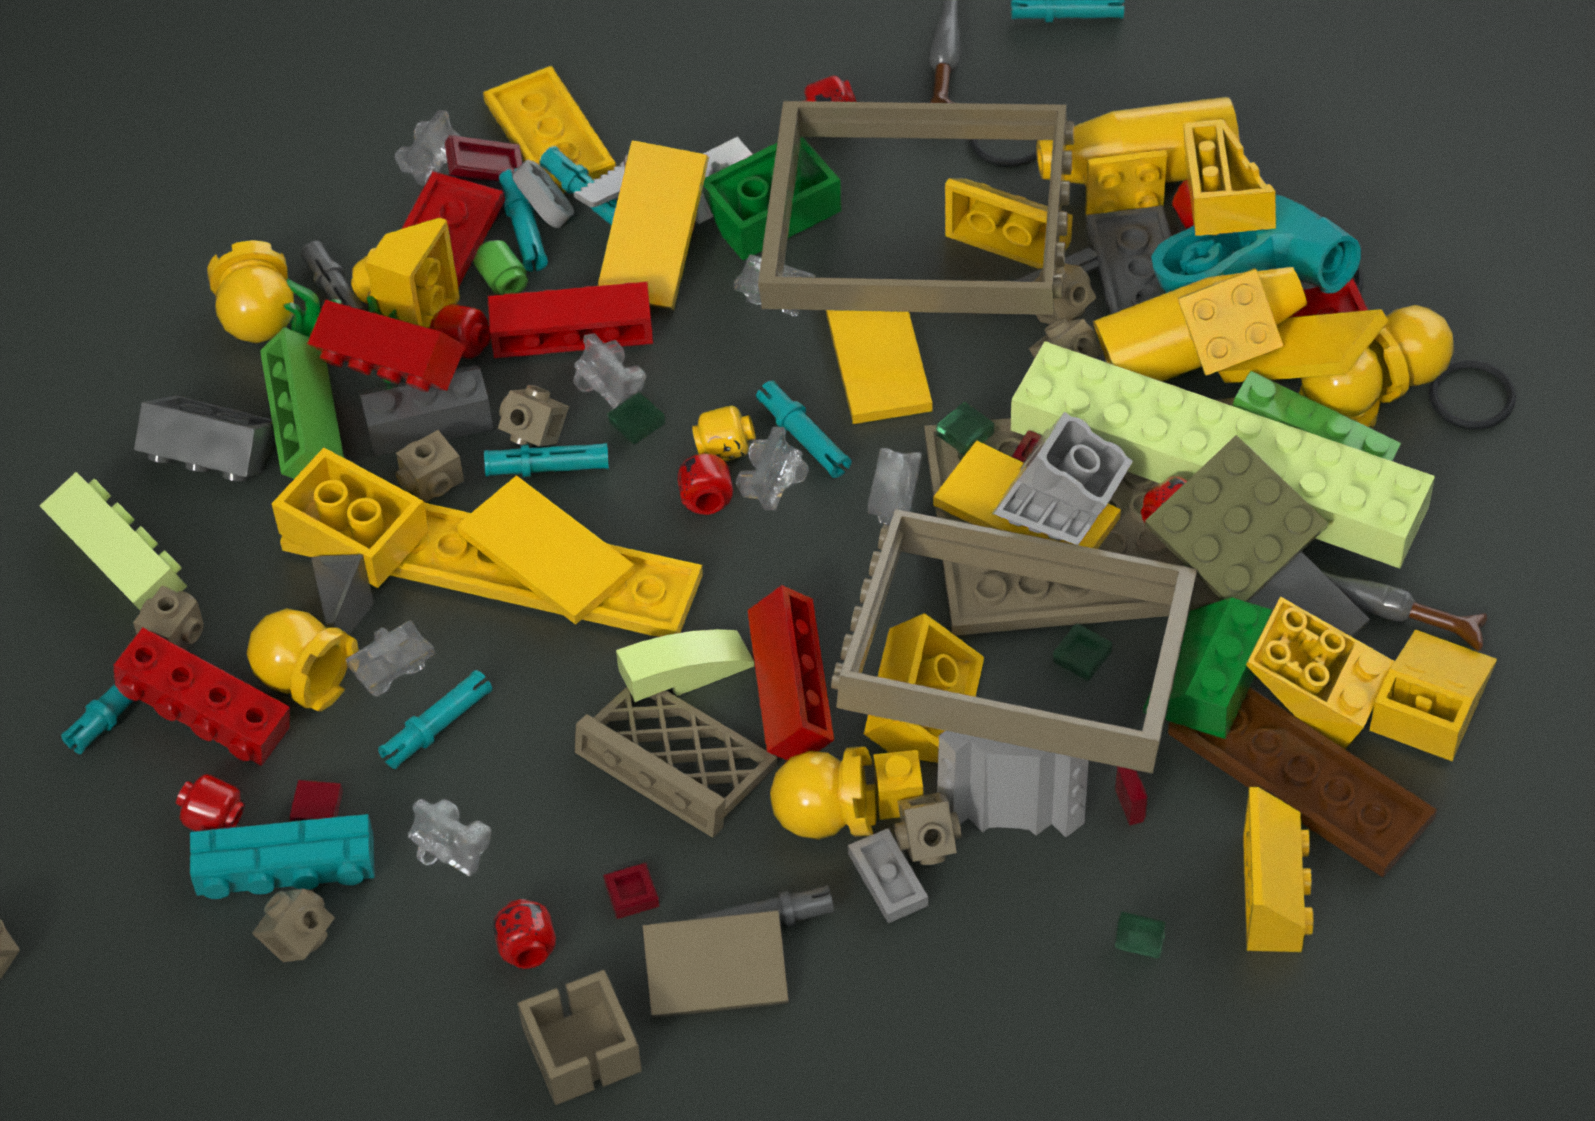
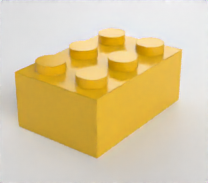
(350, 511)

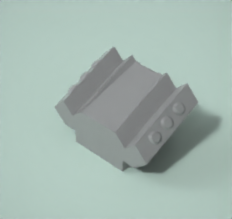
(1064, 481)
(1011, 784)

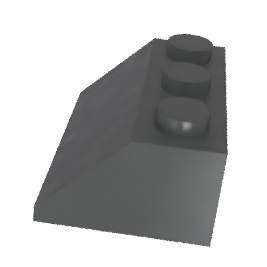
(404, 415)
(205, 436)

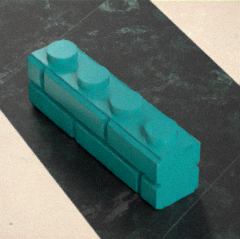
(282, 856)

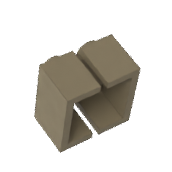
(583, 1046)

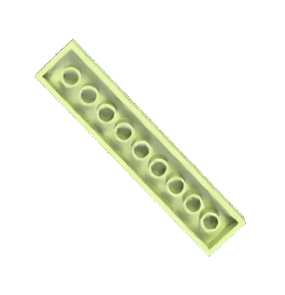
(1171, 432)

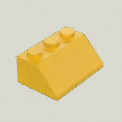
(997, 221)
(414, 272)
(926, 656)
(1275, 875)

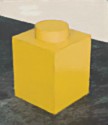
(896, 778)

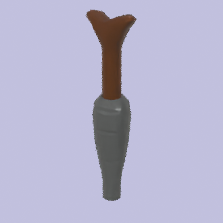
(945, 51)
(1399, 605)

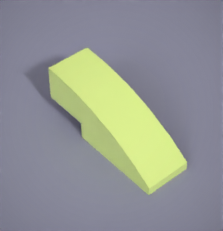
(682, 661)

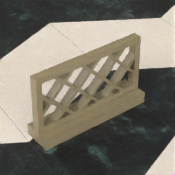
(654, 772)

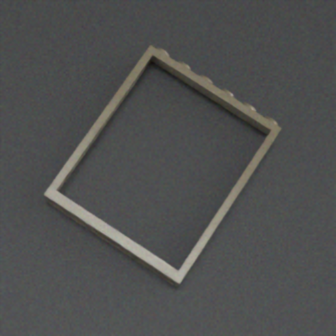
(915, 121)
(1030, 558)

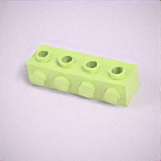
(110, 541)

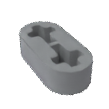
(543, 193)

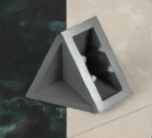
(343, 589)

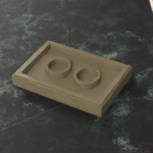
(715, 964)

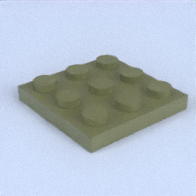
(1236, 523)

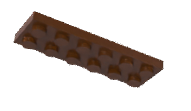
(1324, 782)

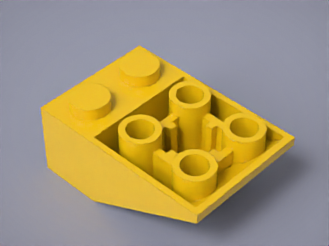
(1318, 671)
(1431, 694)

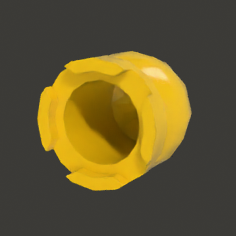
(251, 291)
(1412, 349)
(1351, 393)
(300, 657)
(820, 794)

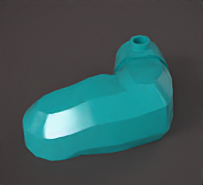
(1302, 240)

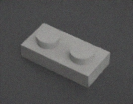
(888, 875)

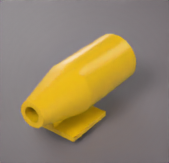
(1133, 152)
(1202, 324)

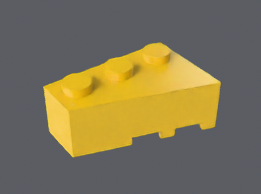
(1223, 183)

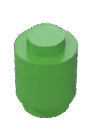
(500, 268)

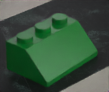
(742, 191)
(1212, 665)

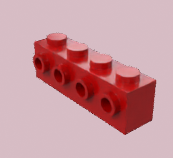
(524, 321)
(385, 345)
(790, 674)
(201, 697)

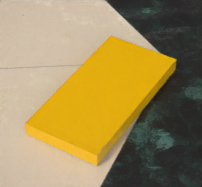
(542, 114)
(654, 220)
(1314, 346)
(879, 364)
(979, 486)
(546, 549)

